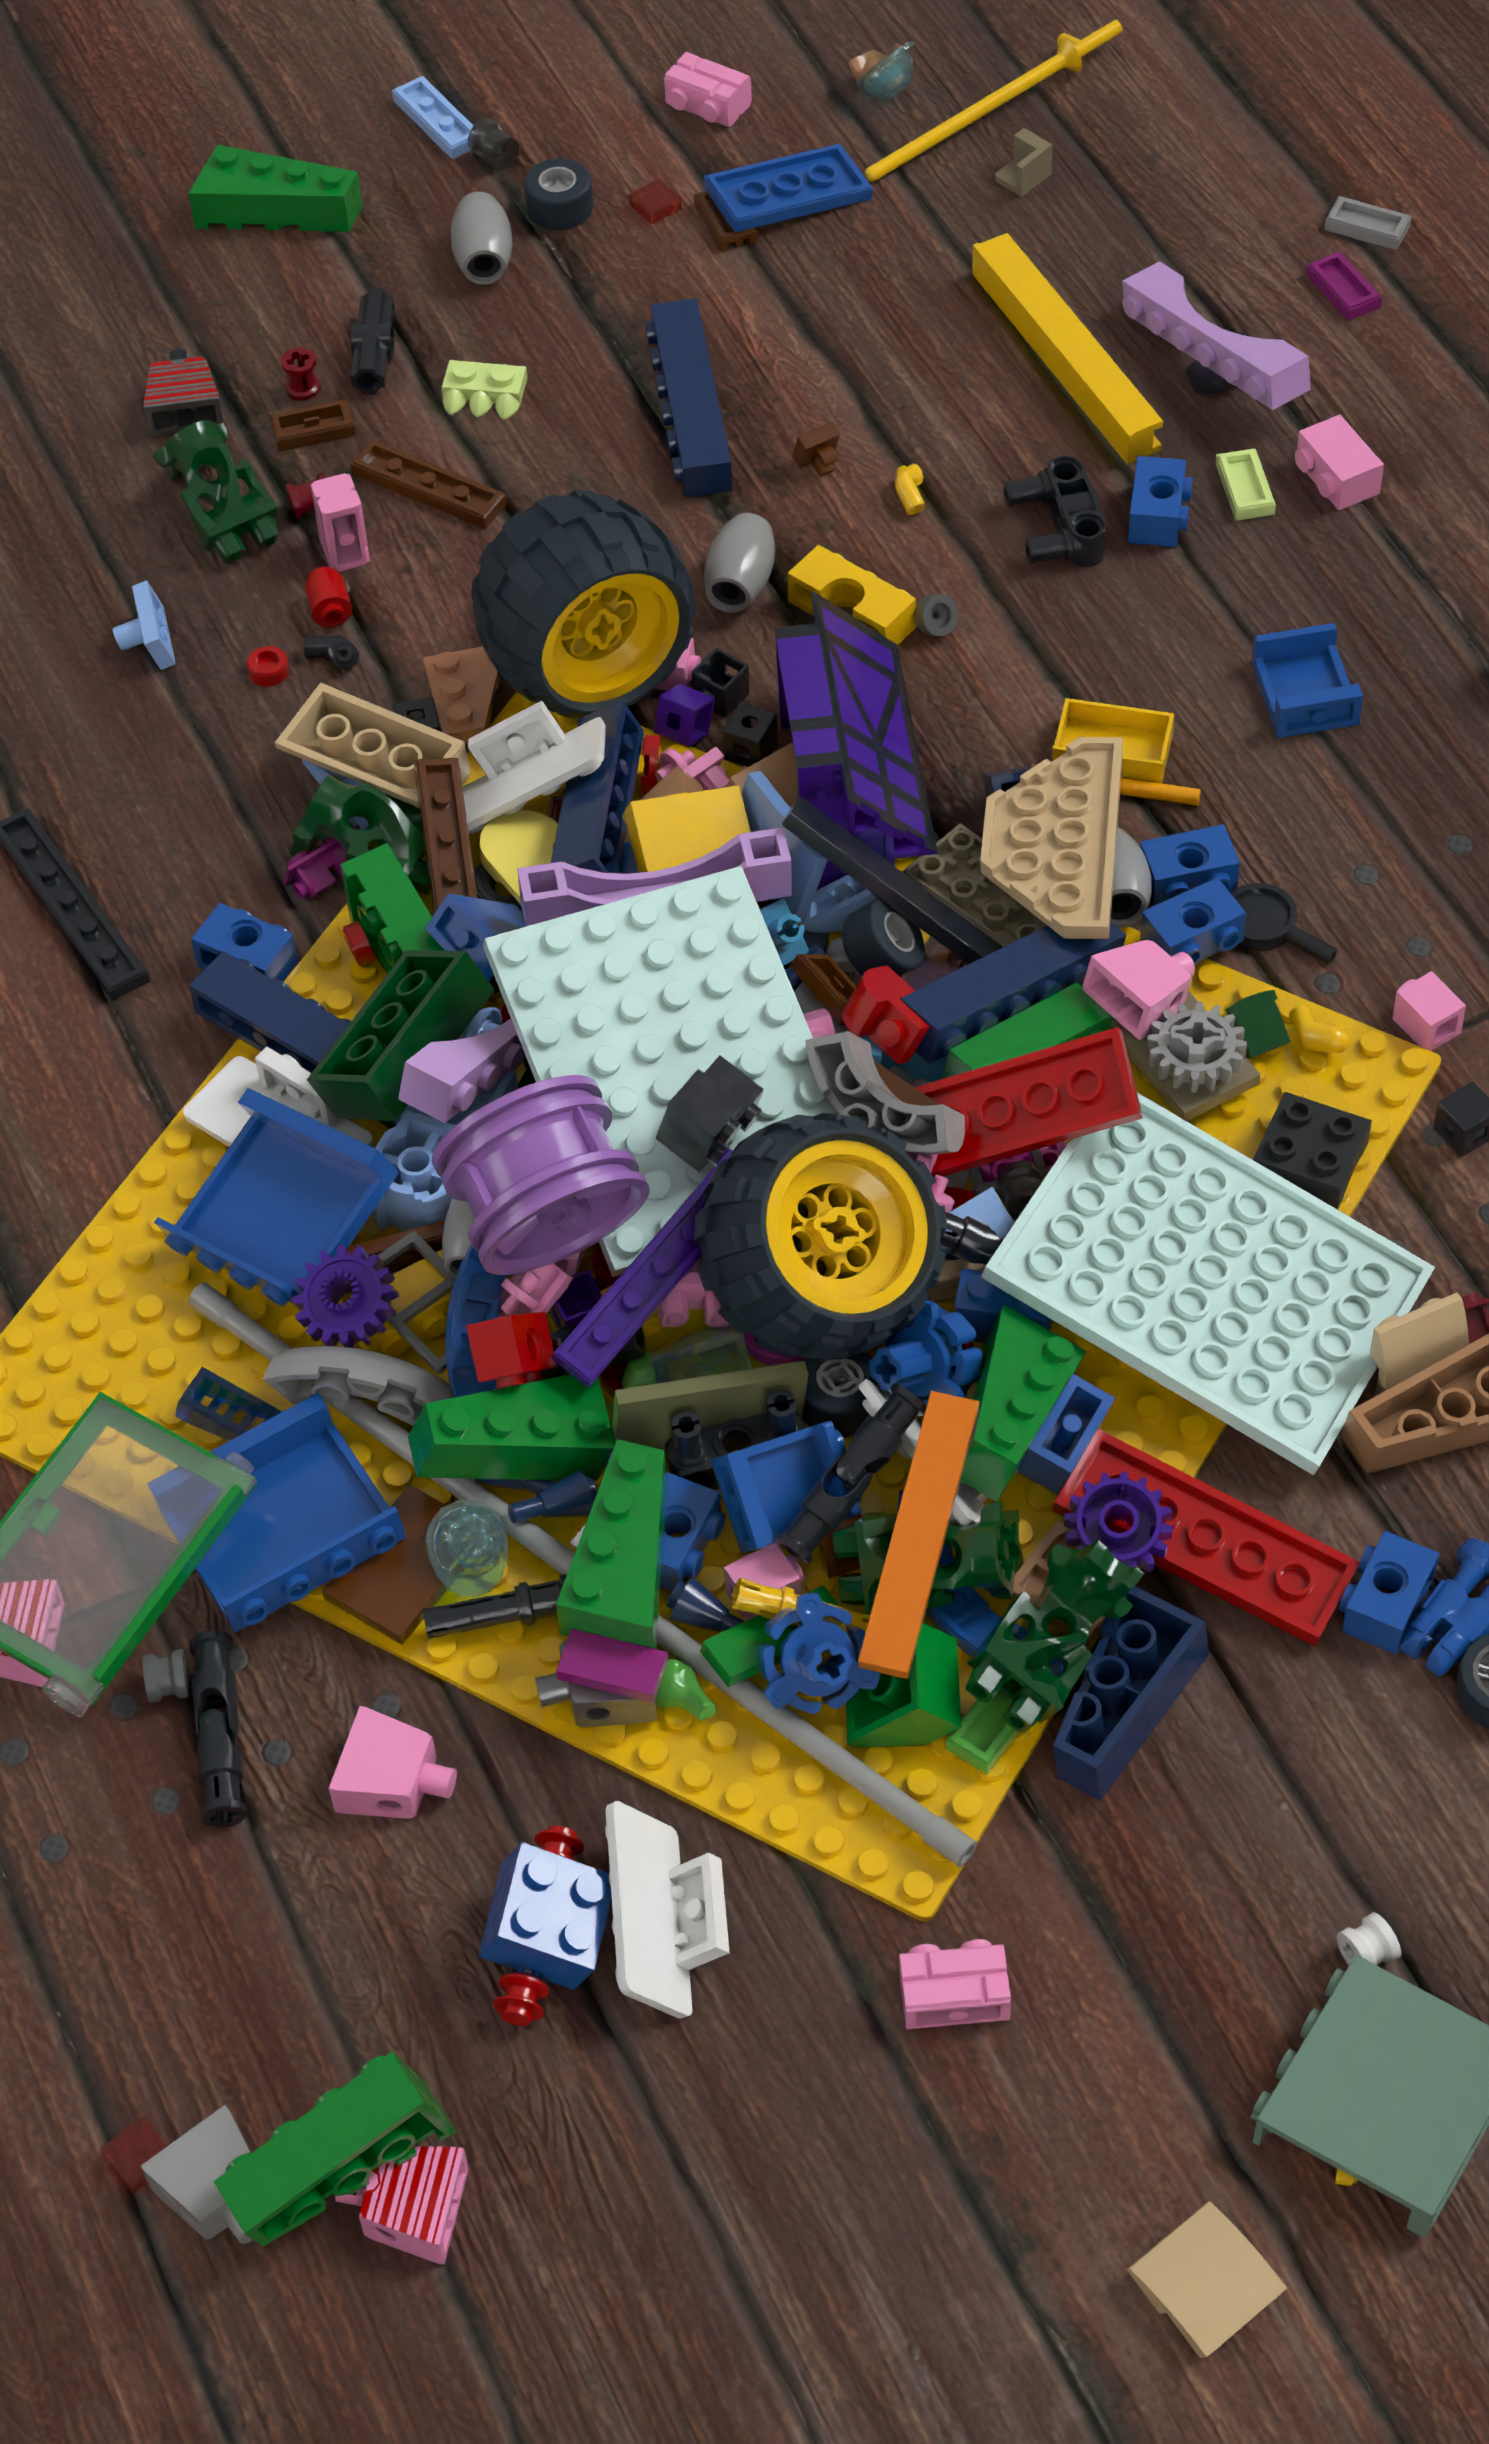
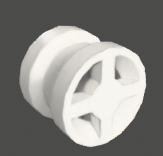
(1371, 1941)

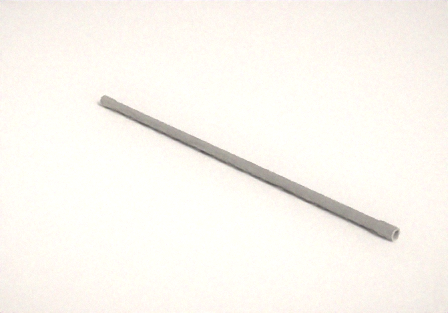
(932, 1828)

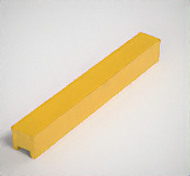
(1067, 347)

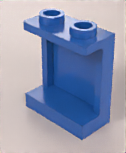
(1305, 681)
(466, 921)
(772, 1479)

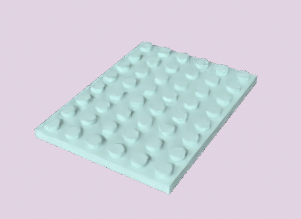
(645, 1001)
(1210, 1278)

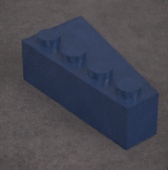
(1127, 1690)

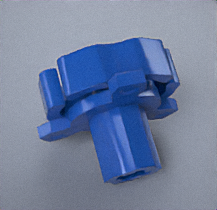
(924, 1353)
(800, 1654)

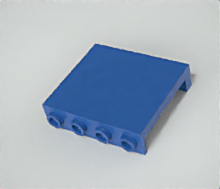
(280, 1199)
(302, 1521)

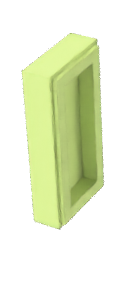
(1245, 484)

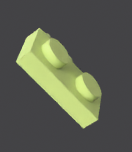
(483, 386)

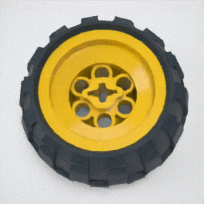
(583, 603)
(868, 1199)

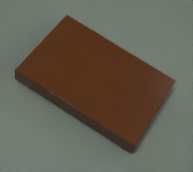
(396, 1584)

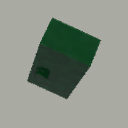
(418, 1002)

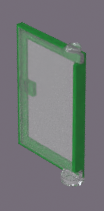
(107, 1545)

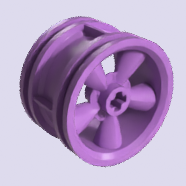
(540, 1174)

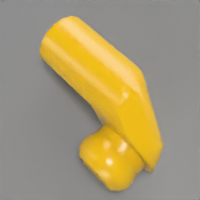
(906, 487)
(1317, 1035)

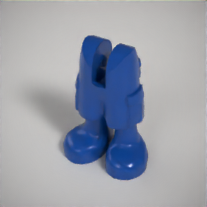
(1450, 1614)

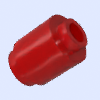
(328, 597)

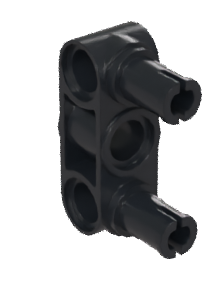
(1073, 510)
(693, 1447)

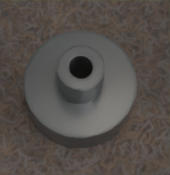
(936, 615)

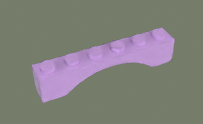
(1260, 367)
(564, 889)
(453, 1073)

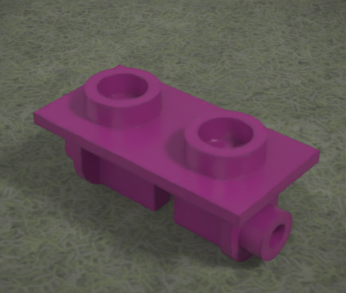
(312, 869)

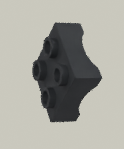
(1314, 1146)

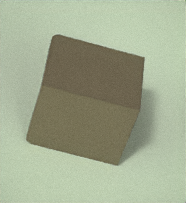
(1029, 165)

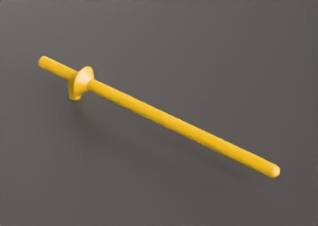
(1068, 56)

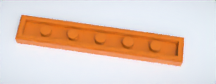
(918, 1535)

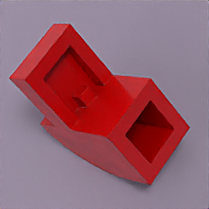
(880, 1014)

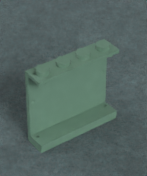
(1385, 2089)

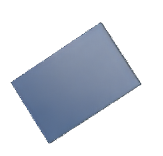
(767, 811)

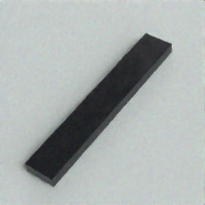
(887, 882)
(71, 905)

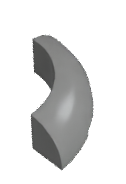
(855, 1089)
(346, 1371)

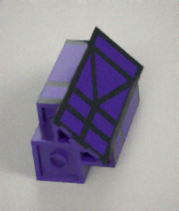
(853, 733)

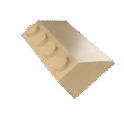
(366, 742)

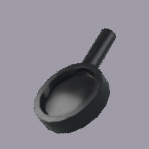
(1273, 920)

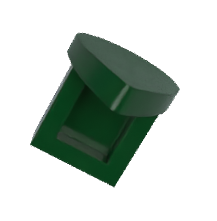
(1261, 1022)

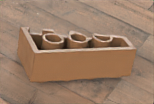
(1424, 1414)

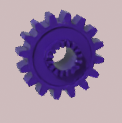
(333, 1278)
(1125, 1501)

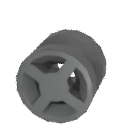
(166, 1676)

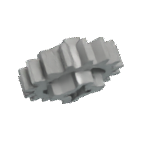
(1196, 1047)

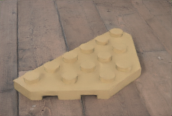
(1057, 837)

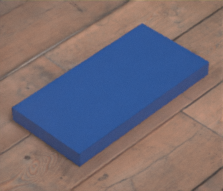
(787, 187)

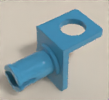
(784, 930)

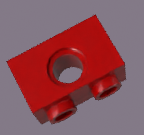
(511, 1349)

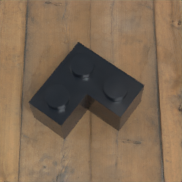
(709, 1114)

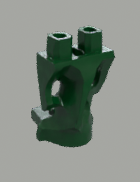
(232, 513)
(387, 822)
(984, 1558)
(1077, 1590)

